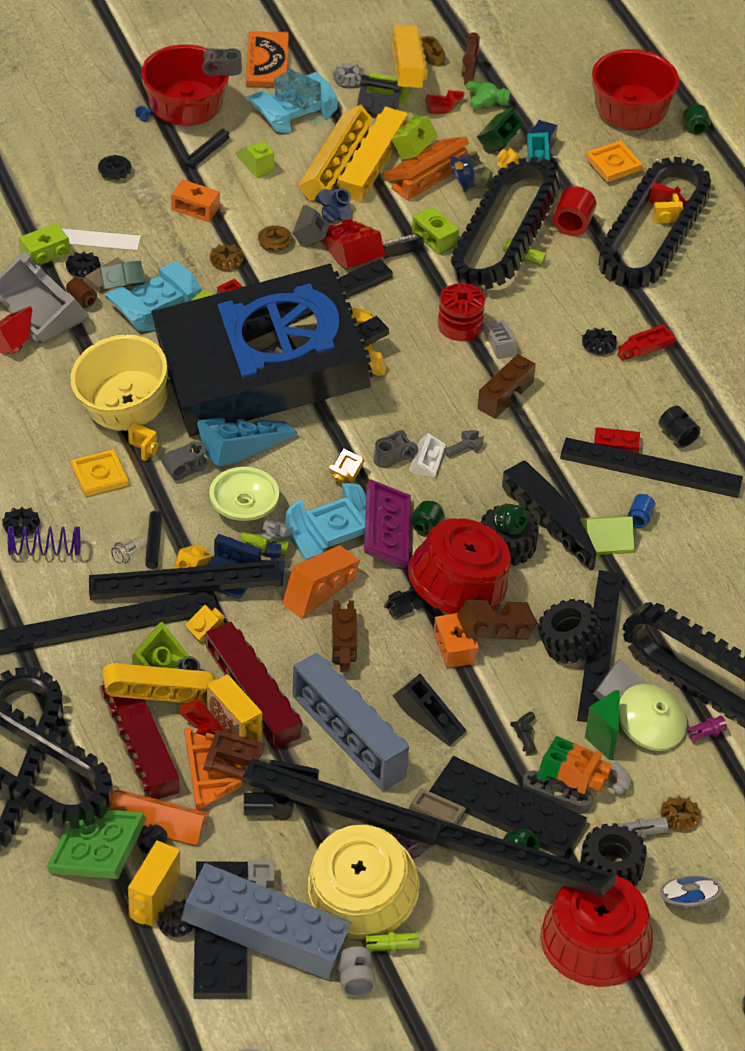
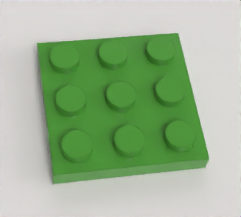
(98, 848)

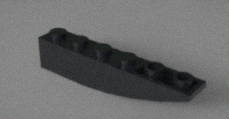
(549, 509)

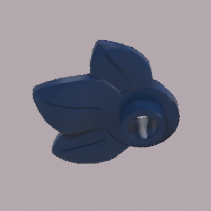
(334, 204)

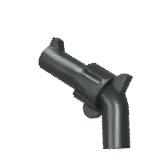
(524, 730)

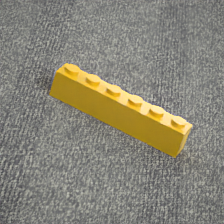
(408, 56)
(335, 152)
(372, 154)

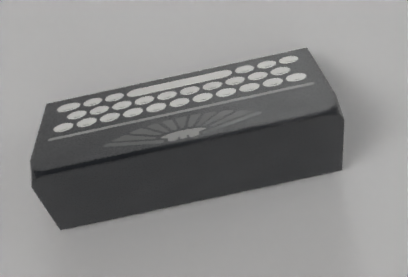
(403, 245)

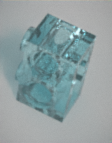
(297, 89)

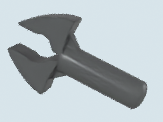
(468, 442)

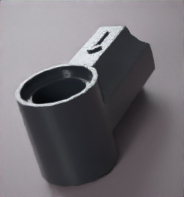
(268, 804)

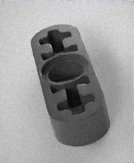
(562, 800)

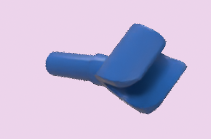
(143, 112)

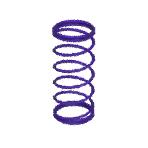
(75, 541)

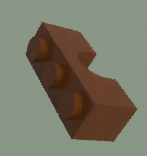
(514, 376)
(513, 622)

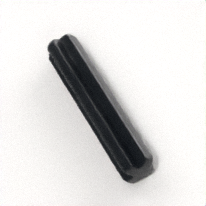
(207, 148)
(153, 539)

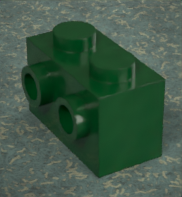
(500, 130)

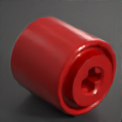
(574, 211)

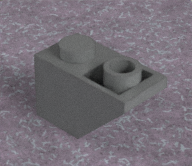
(310, 226)

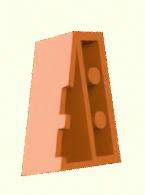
(319, 579)

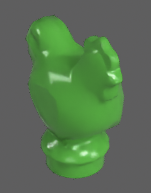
(487, 95)

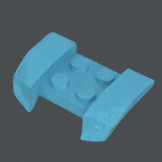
(281, 112)
(171, 288)
(329, 523)

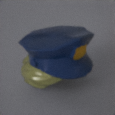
(470, 171)

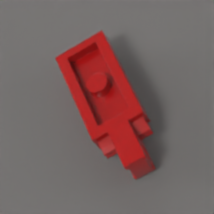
(646, 342)

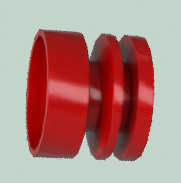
(461, 312)

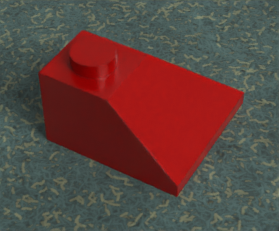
(15, 330)

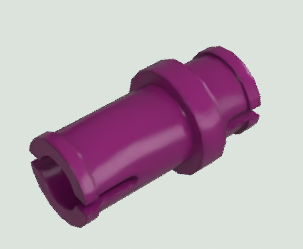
(707, 728)

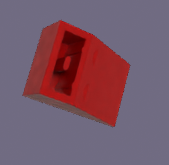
(353, 243)

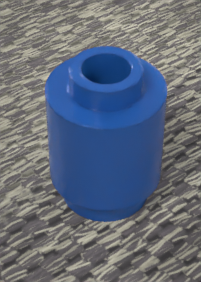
(642, 510)

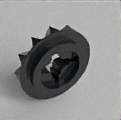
(119, 162)
(74, 266)
(594, 345)
(30, 521)
(173, 927)

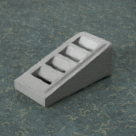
(503, 341)

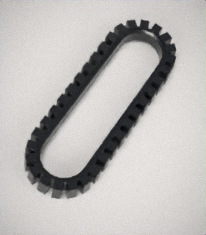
(526, 232)
(676, 235)
(674, 668)
(64, 753)
(34, 757)

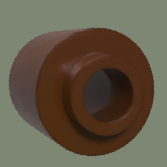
(82, 292)

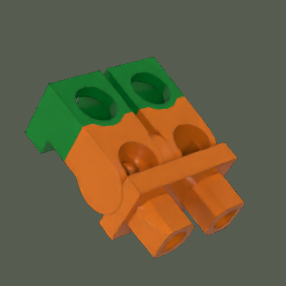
(574, 766)

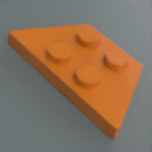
(206, 785)

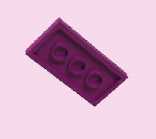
(387, 524)

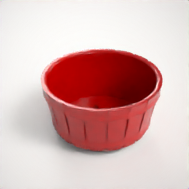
(179, 87)
(633, 88)
(450, 575)
(596, 947)

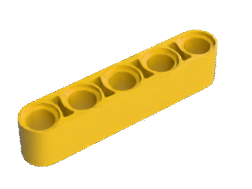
(156, 683)

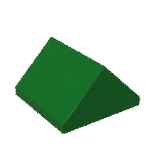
(604, 724)

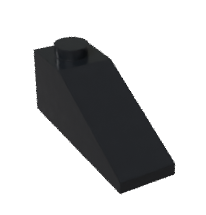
(429, 710)

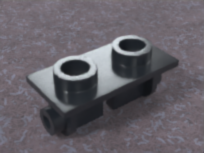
(401, 602)

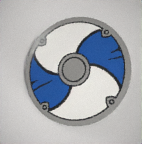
(690, 891)

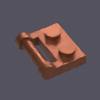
(470, 59)
(233, 749)

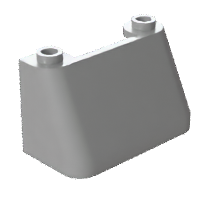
(28, 285)

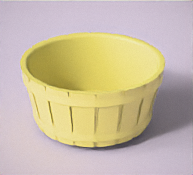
(119, 369)
(376, 897)

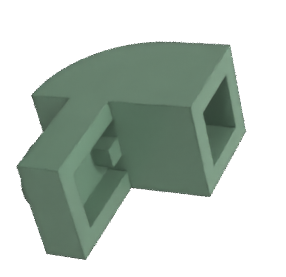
(122, 275)

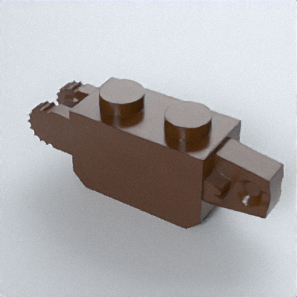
(344, 635)

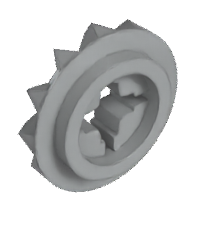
(352, 76)

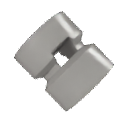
(356, 971)

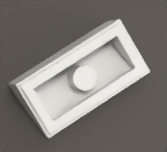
(428, 456)

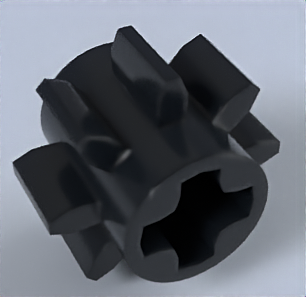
(149, 836)

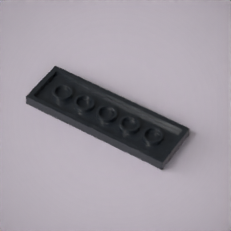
(509, 805)
(219, 962)

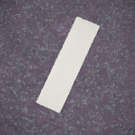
(102, 239)

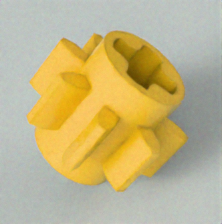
(507, 157)

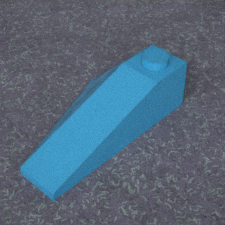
(237, 441)

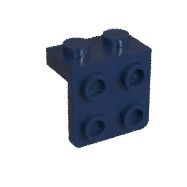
(233, 552)

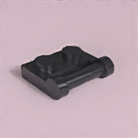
(374, 102)

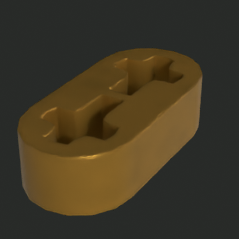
(433, 51)

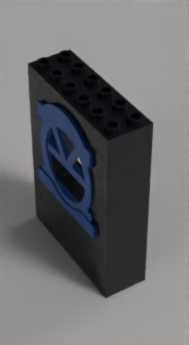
(227, 379)

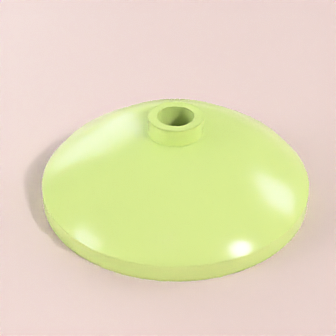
(244, 493)
(652, 717)

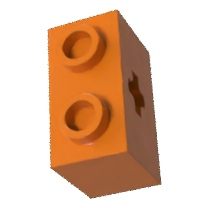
(195, 200)
(453, 644)

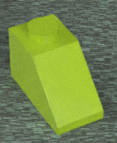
(257, 158)

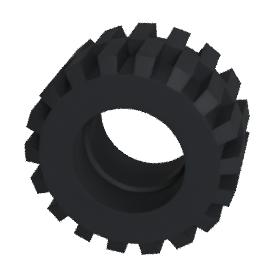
(521, 545)
(570, 631)
(616, 842)

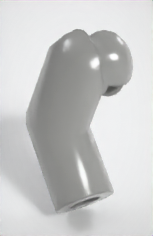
(623, 779)

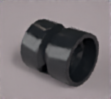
(680, 426)

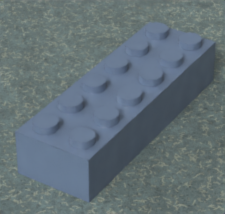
(350, 721)
(266, 921)

